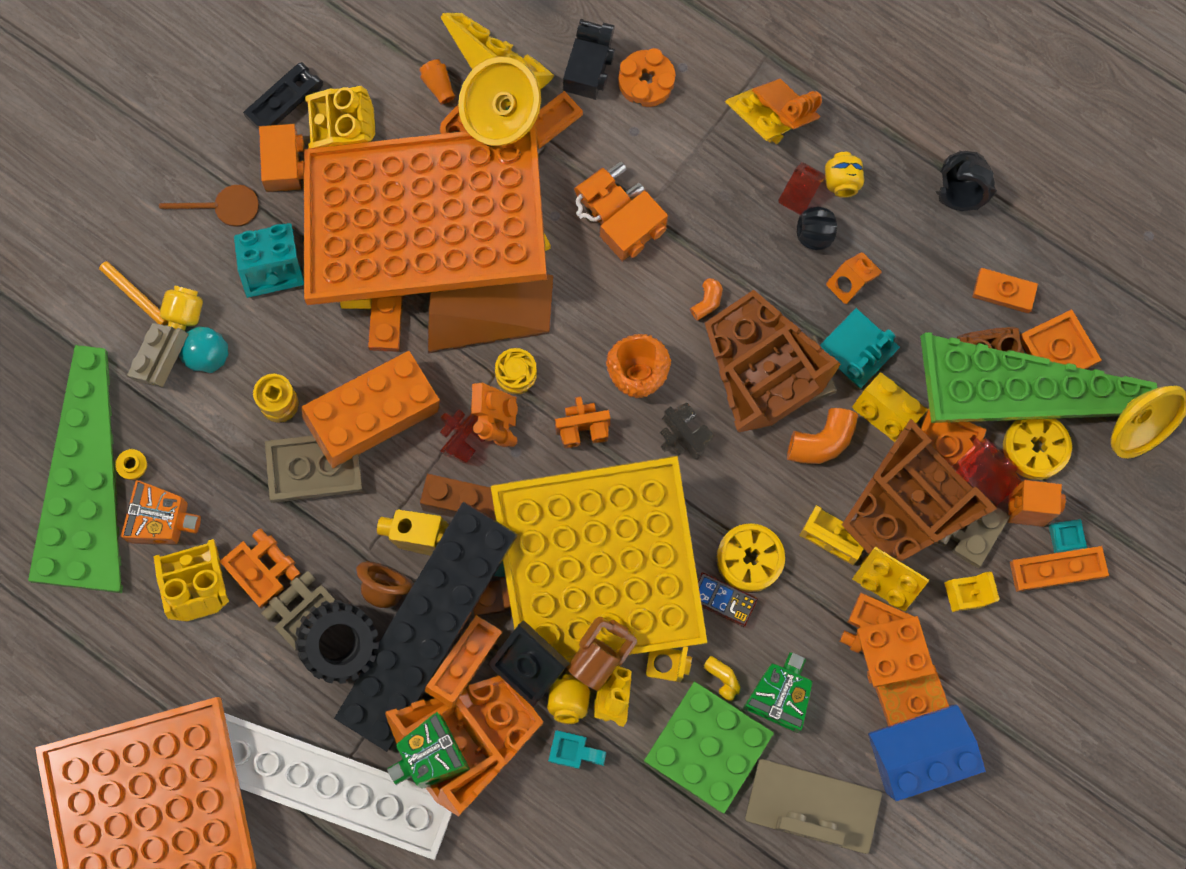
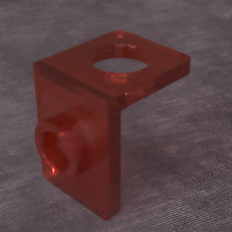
(801, 188)

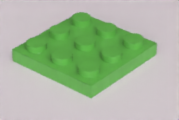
(708, 747)

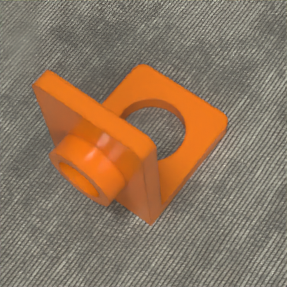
(859, 271)

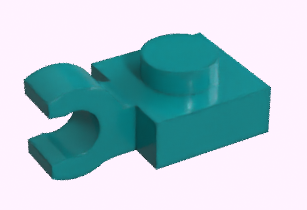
(571, 750)

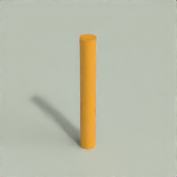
(132, 292)

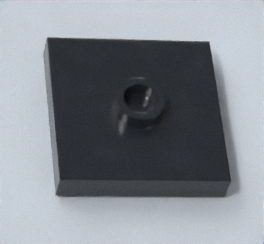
(528, 663)

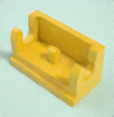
(831, 536)

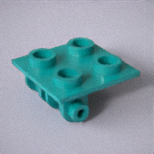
(860, 347)

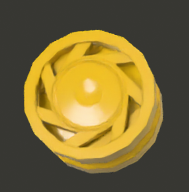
(515, 371)

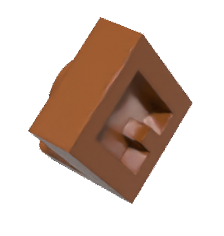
(494, 599)

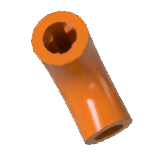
(826, 444)

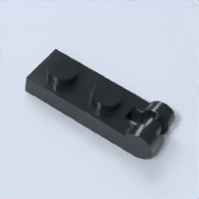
(283, 97)

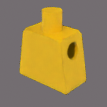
(413, 530)

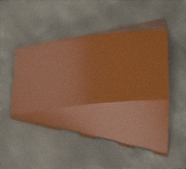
(489, 314)
(766, 362)
(913, 499)

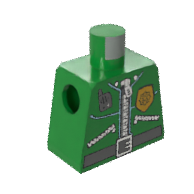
(782, 694)
(428, 755)

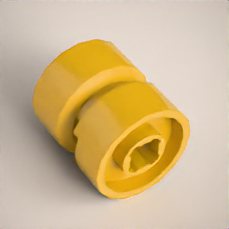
(275, 398)

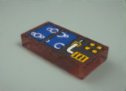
(725, 600)

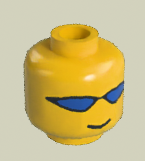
(844, 174)

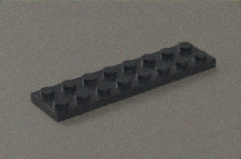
(427, 623)

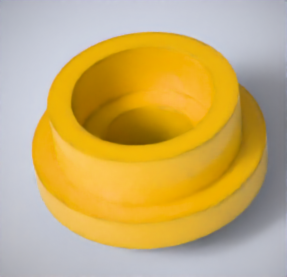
(135, 472)

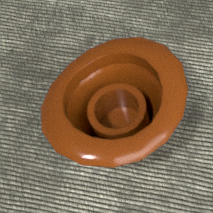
(382, 585)

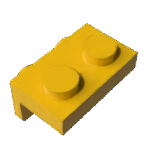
(888, 406)

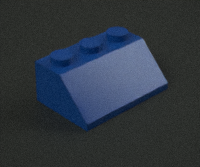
(926, 753)

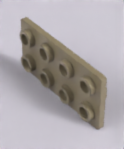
(813, 806)

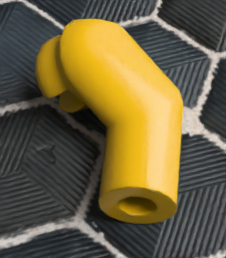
(726, 675)

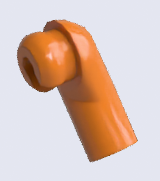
(711, 299)

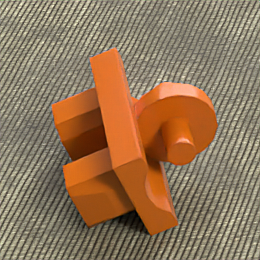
(569, 427)

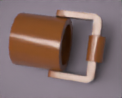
(597, 660)

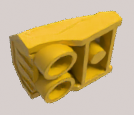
(340, 117)
(191, 582)

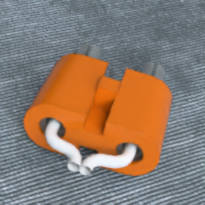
(603, 195)

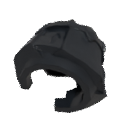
(966, 181)

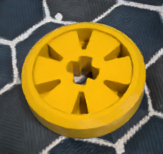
(1055, 444)
(755, 539)

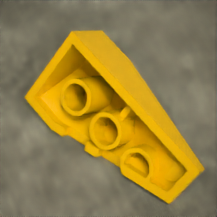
(478, 46)

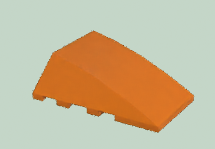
(489, 728)

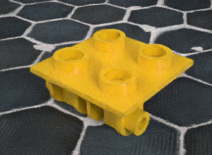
(758, 116)
(890, 579)

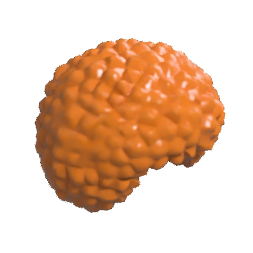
(638, 365)

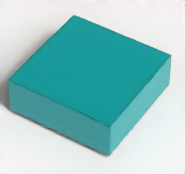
(1067, 536)

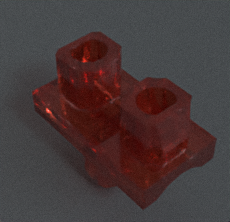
(456, 445)

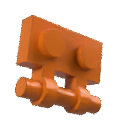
(494, 407)
(253, 575)
(867, 613)

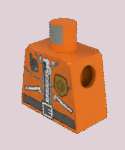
(157, 516)

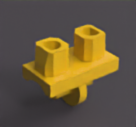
(613, 698)

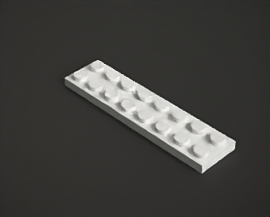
(336, 788)

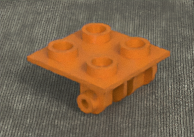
(792, 109)
(895, 651)

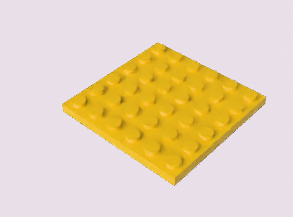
(604, 548)

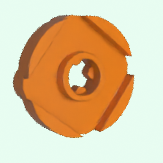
(650, 62)

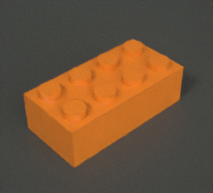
(370, 409)

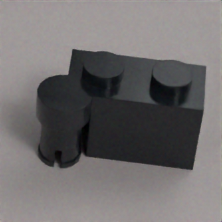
(589, 59)

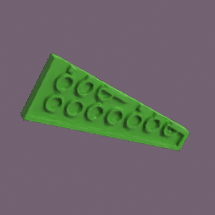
(996, 385)
(79, 514)

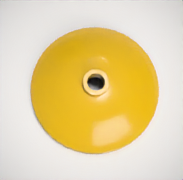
(486, 95)
(1148, 421)

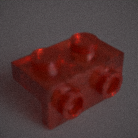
(987, 471)

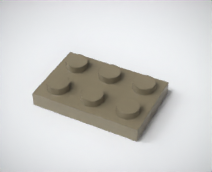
(301, 471)

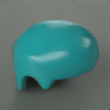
(204, 350)

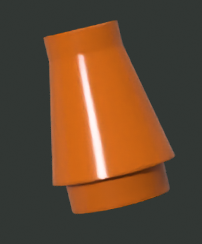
(437, 80)

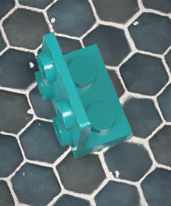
(268, 260)

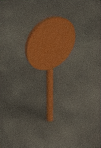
(233, 205)

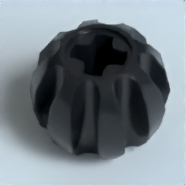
(816, 228)

